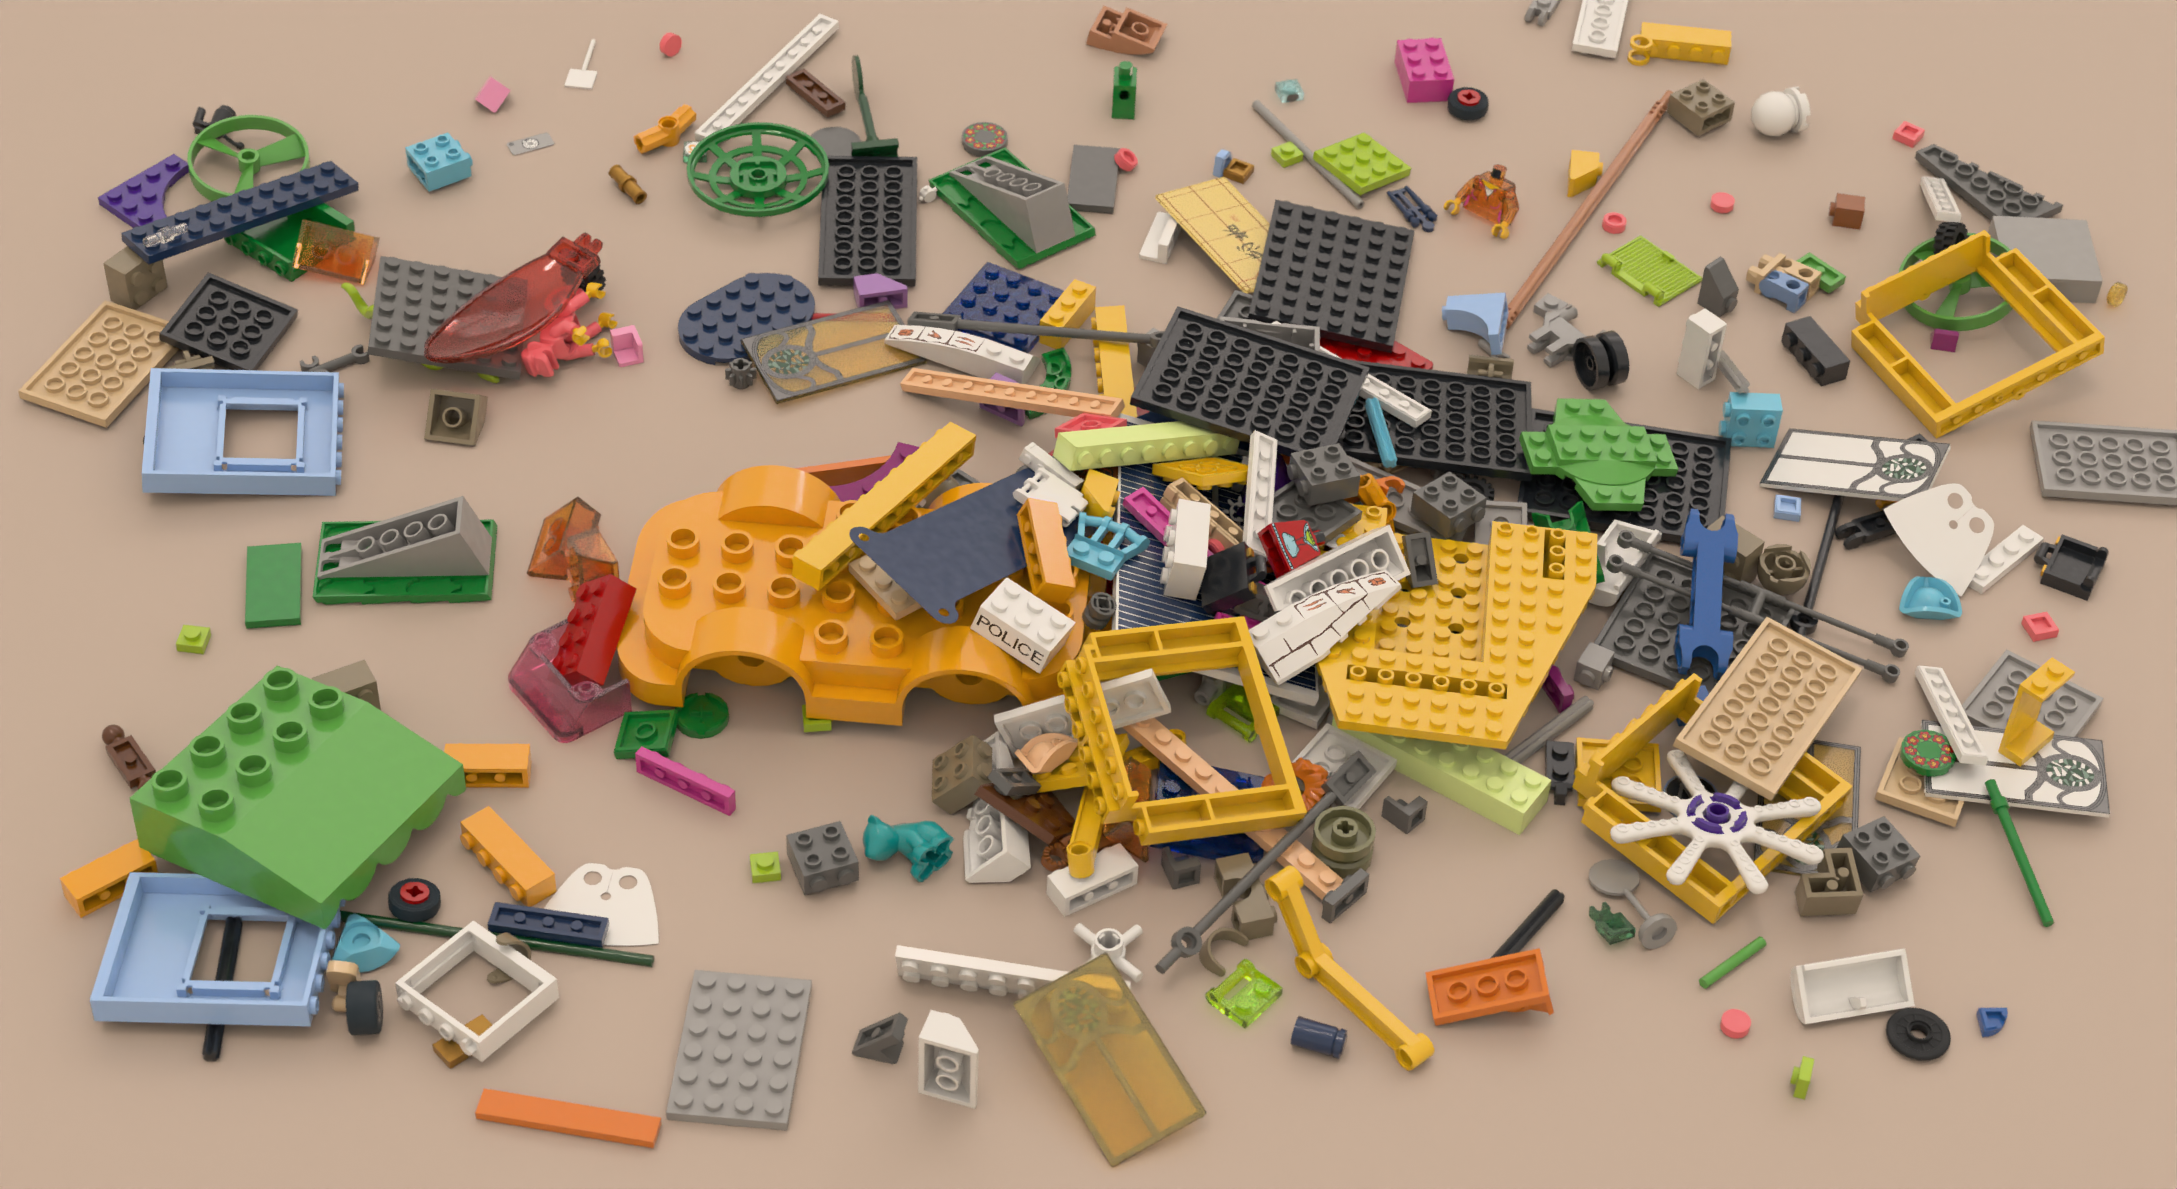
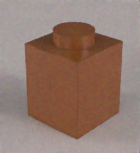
(1847, 211)

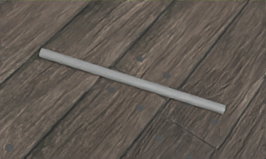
(1308, 154)

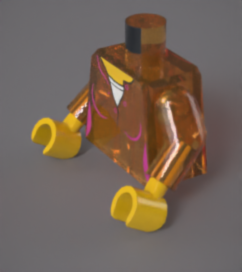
(1490, 198)

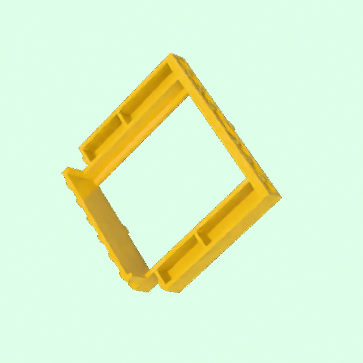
(2018, 284)
(1174, 651)
(1705, 887)

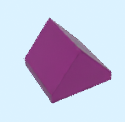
(1944, 340)

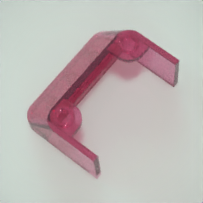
(560, 707)

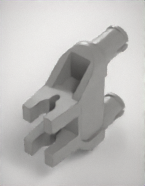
(1556, 336)

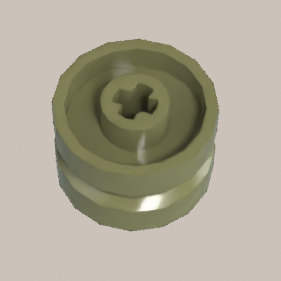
(1344, 839)

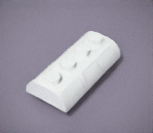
(1609, 591)
(1851, 986)

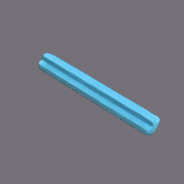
(1381, 432)

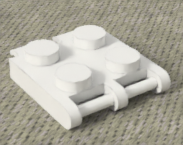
(1055, 490)

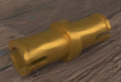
(627, 184)

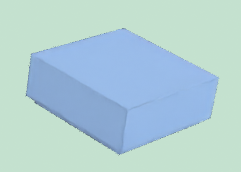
(1787, 508)

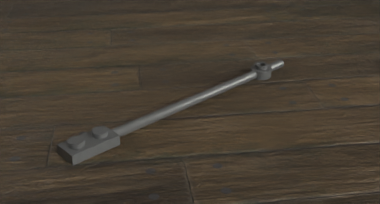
(954, 322)
(1338, 789)

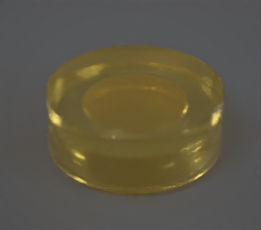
(2117, 294)

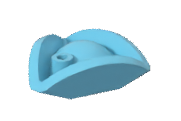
(1930, 599)
(364, 944)

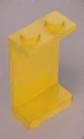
(2023, 732)

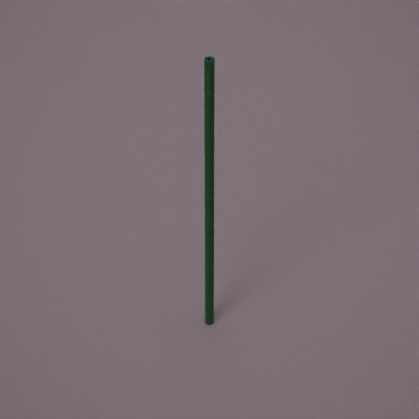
(533, 943)

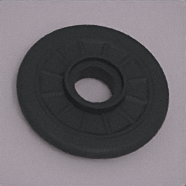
(1923, 1049)

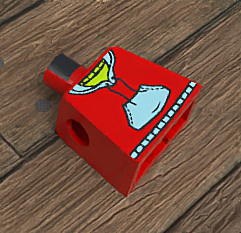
(1290, 545)

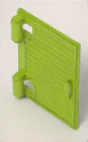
(1650, 270)

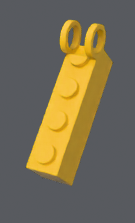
(1680, 44)

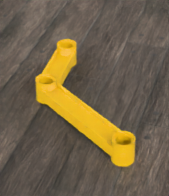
(1088, 826)
(1316, 961)

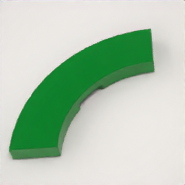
(1057, 374)

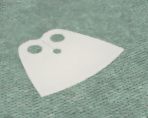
(1925, 531)
(629, 911)

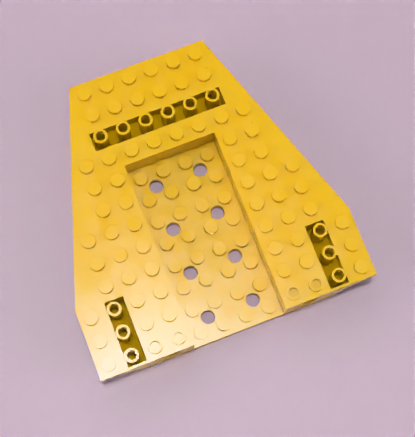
(1473, 685)

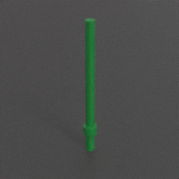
(2000, 807)

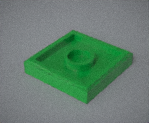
(646, 729)

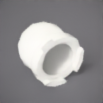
(1780, 112)

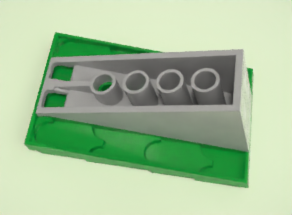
(1013, 207)
(410, 557)

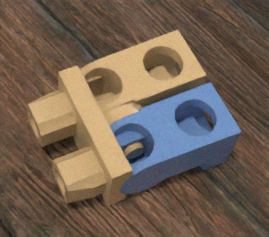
(1784, 280)

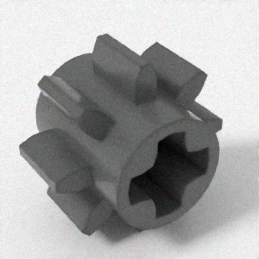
(740, 373)
(1230, 512)

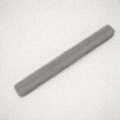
(1733, 374)
(1551, 730)

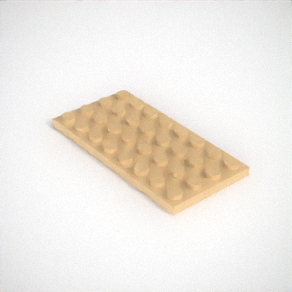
(1768, 708)

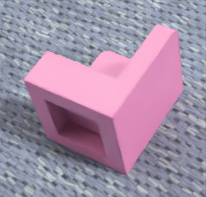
(492, 94)
(626, 346)

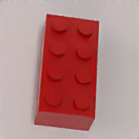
(594, 629)

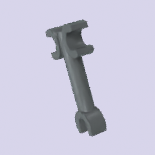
(356, 356)

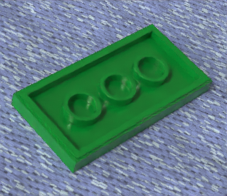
(273, 585)

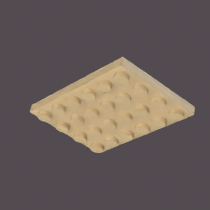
(101, 365)

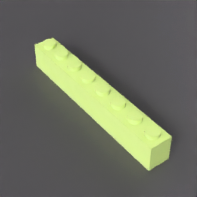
(1139, 445)

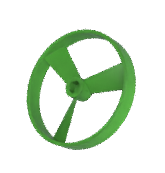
(249, 159)
(1944, 316)

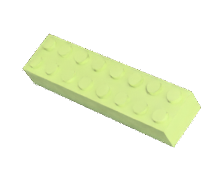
(1468, 775)

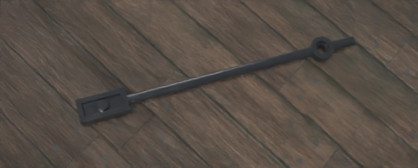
(1801, 622)

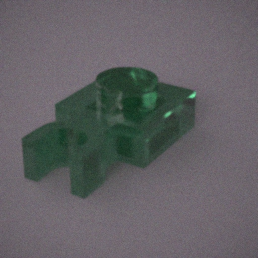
(1611, 926)

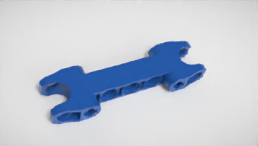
(1703, 633)

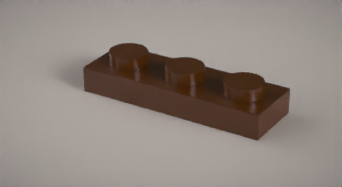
(815, 93)

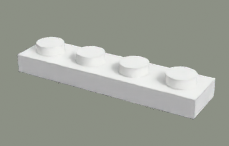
(2005, 558)

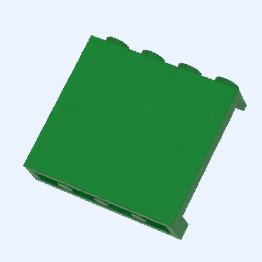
(276, 241)

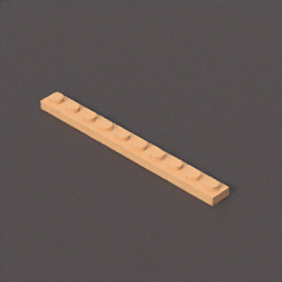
(1010, 394)
(1207, 780)

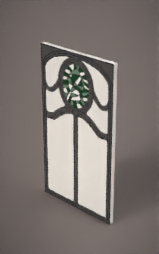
(1854, 465)
(2060, 777)

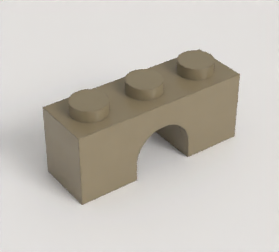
(1253, 914)

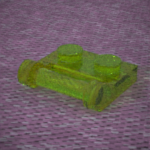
(1237, 701)
(1250, 1000)

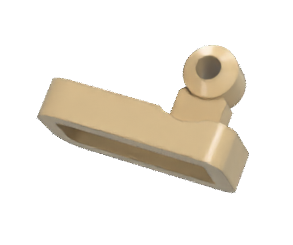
(339, 975)

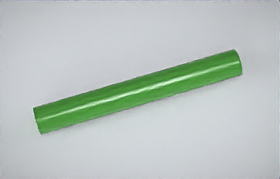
(1732, 962)

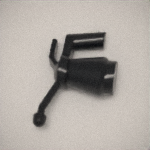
(221, 113)

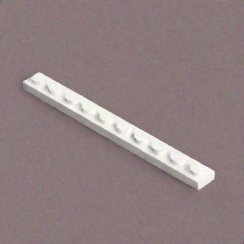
(770, 76)

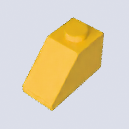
(1583, 171)

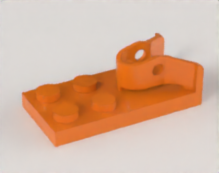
(1489, 987)

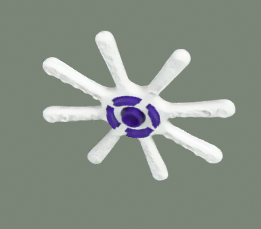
(1714, 822)

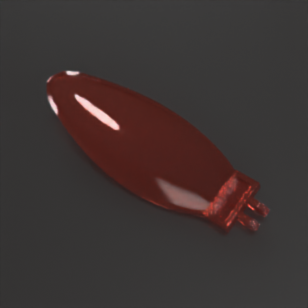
(515, 304)

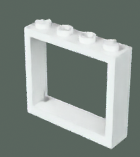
(477, 939)

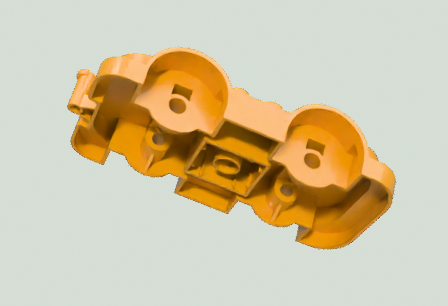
(725, 600)

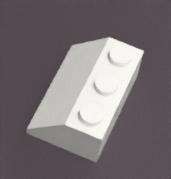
(948, 1060)

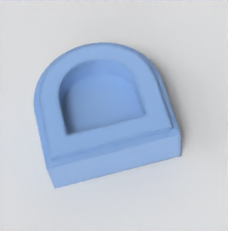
(1222, 159)

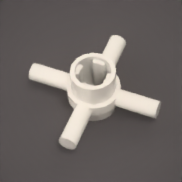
(1114, 944)

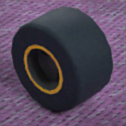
(364, 1007)

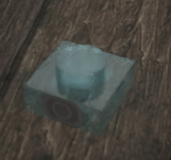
(1289, 91)

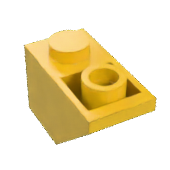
(1100, 493)

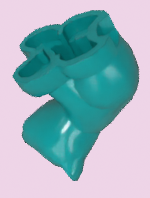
(921, 842)

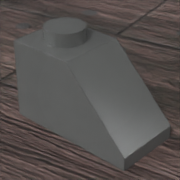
(1718, 288)

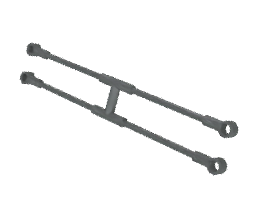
(1897, 647)

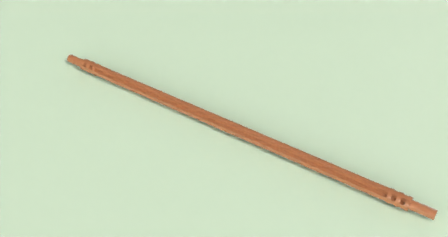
(1586, 209)

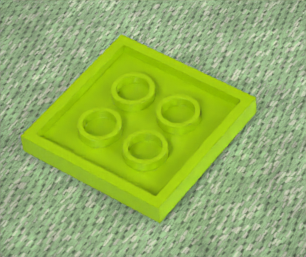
(1362, 163)

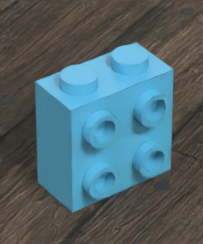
(438, 161)
(1751, 419)

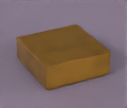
(1238, 171)

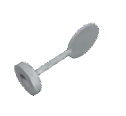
(1621, 878)

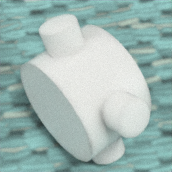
(927, 194)

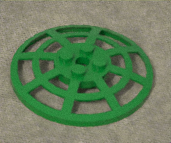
(771, 171)

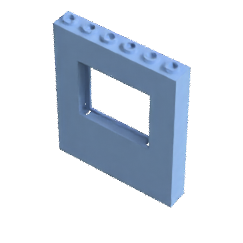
(189, 428)
(157, 947)

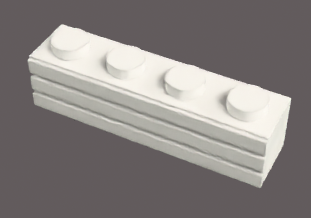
(1035, 457)

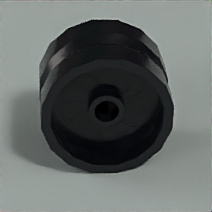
(1601, 360)

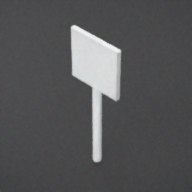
(582, 78)

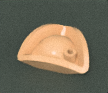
(1046, 752)

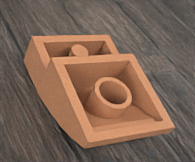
(1125, 32)

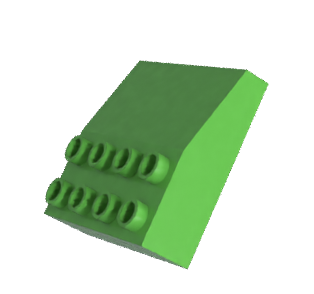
(295, 796)

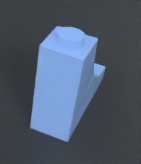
(1479, 314)

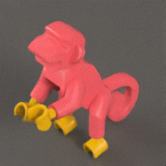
(566, 338)

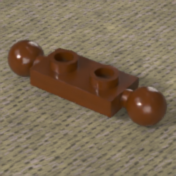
(127, 756)

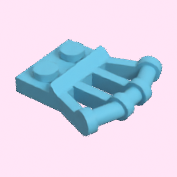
(1101, 558)

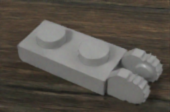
(1542, 9)

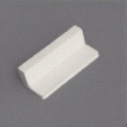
(1160, 239)

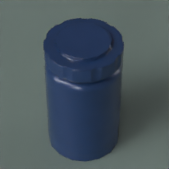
(1319, 1037)

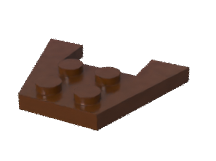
(1037, 813)

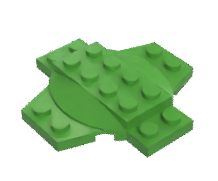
(1599, 454)

